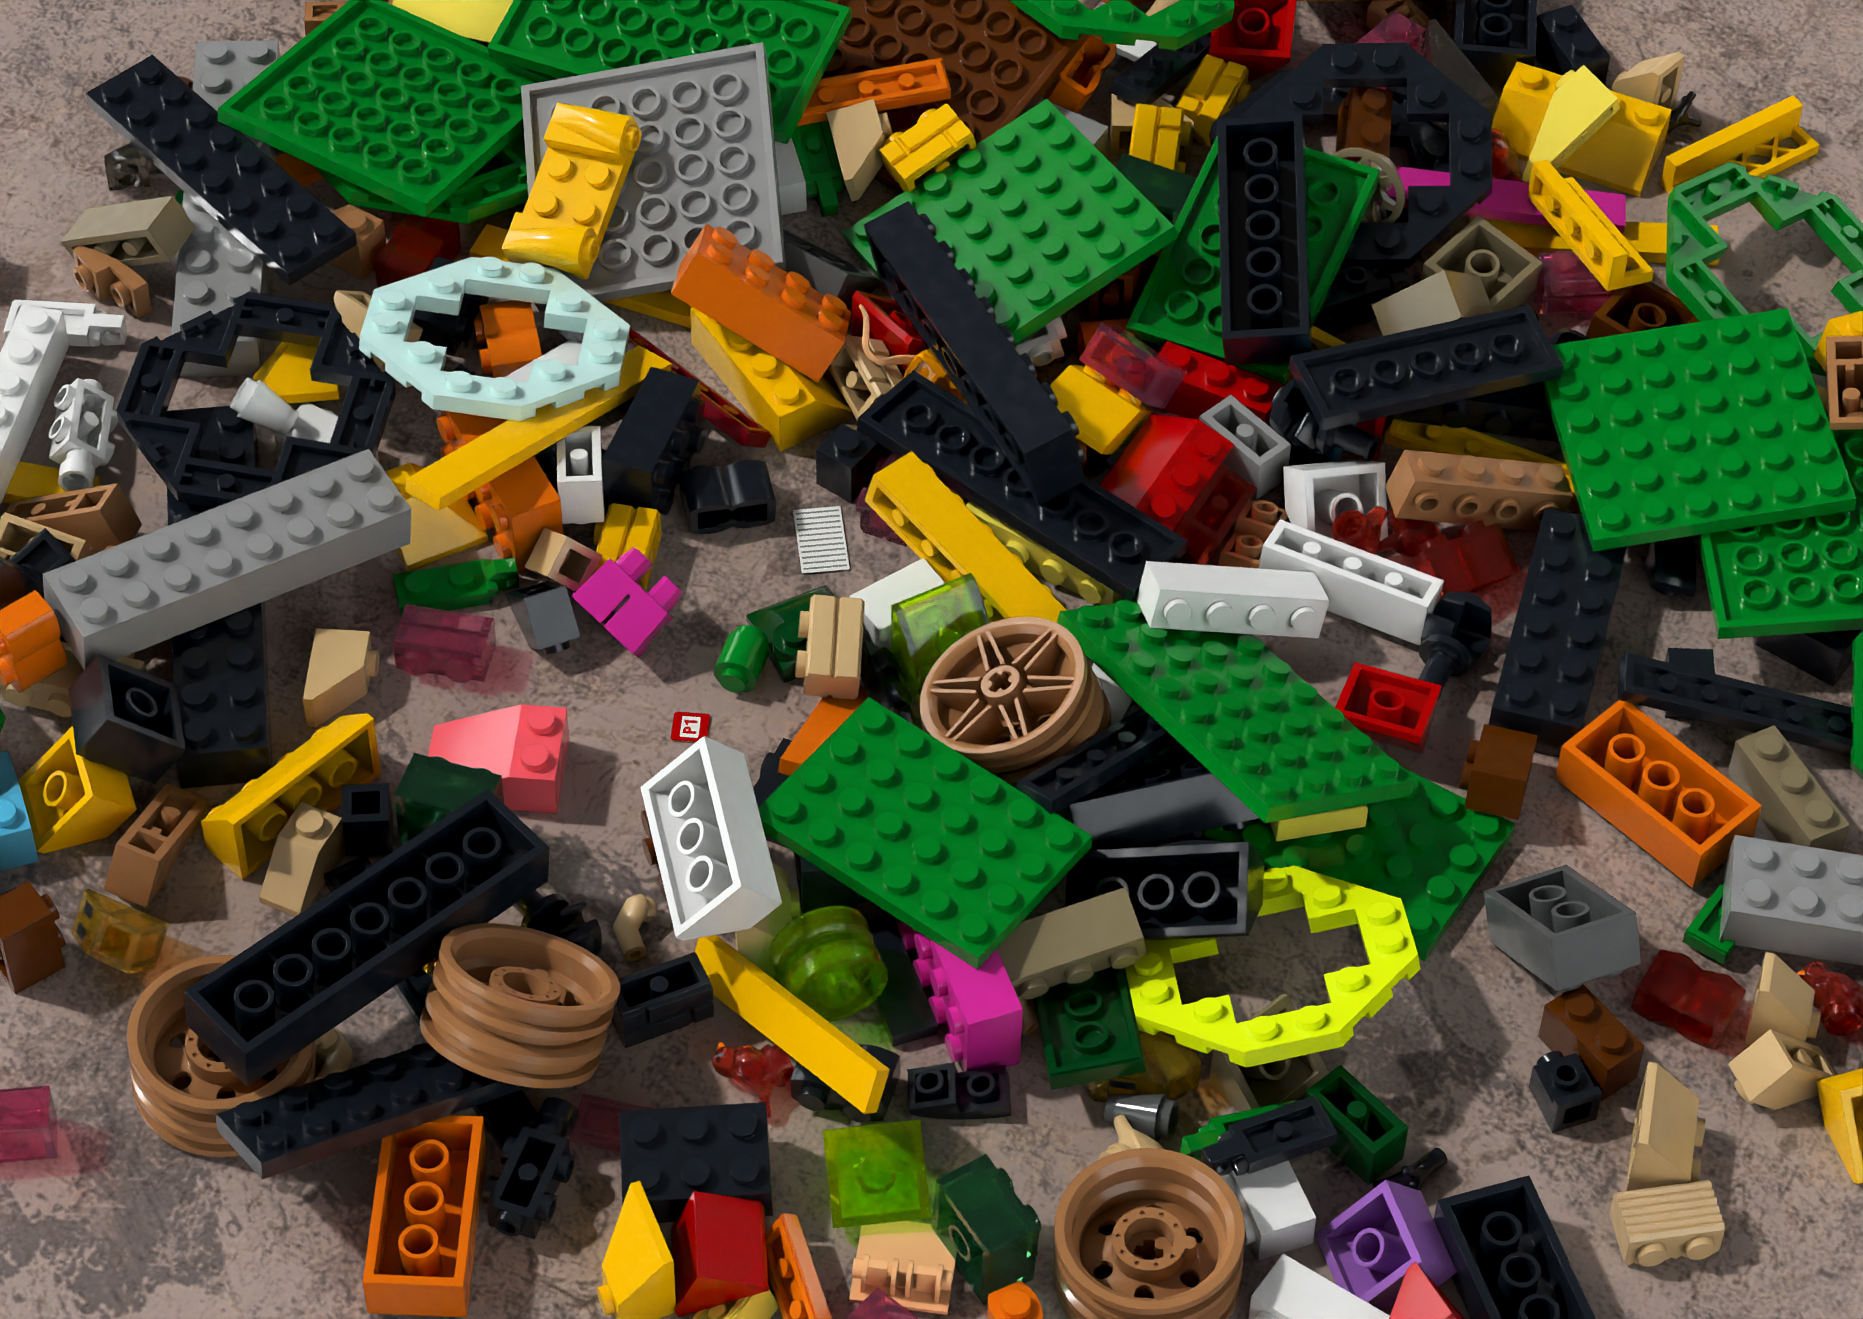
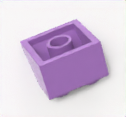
(1379, 1240)

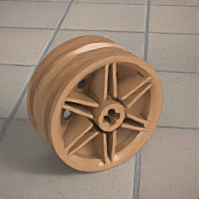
(1014, 696)
(519, 1005)
(189, 1084)
(1155, 1208)

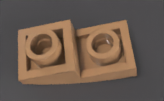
(110, 277)
(1250, 534)

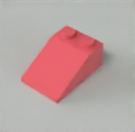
(519, 743)

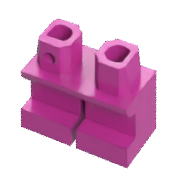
(624, 605)

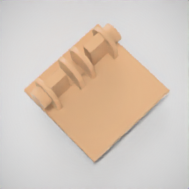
(904, 1263)

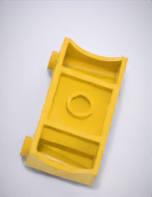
(574, 189)

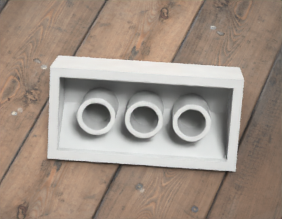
(710, 842)

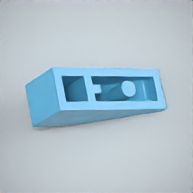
(16, 835)

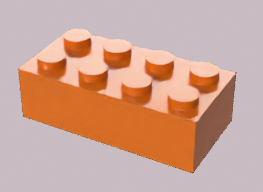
(762, 302)
(511, 505)
(1657, 791)
(426, 1219)

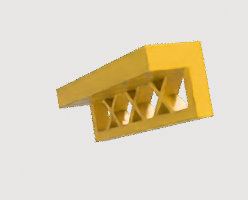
(1751, 136)
(1586, 229)

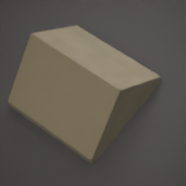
(1267, 1082)

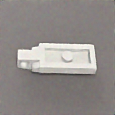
(83, 323)

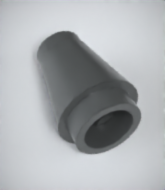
(1146, 1113)

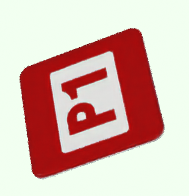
(689, 726)

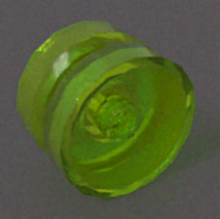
(829, 961)

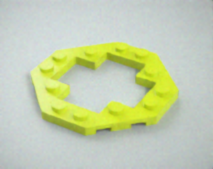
(1312, 1029)

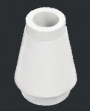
(263, 406)

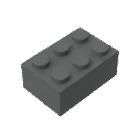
(1563, 928)

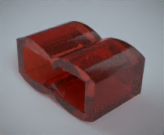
(1470, 561)
(1688, 999)

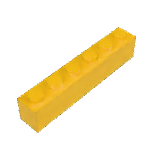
(956, 541)

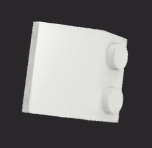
(1324, 490)

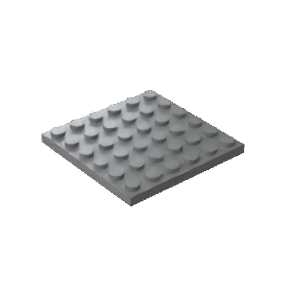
(698, 162)

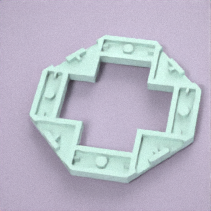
(443, 291)

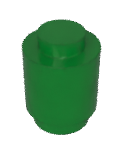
(742, 659)

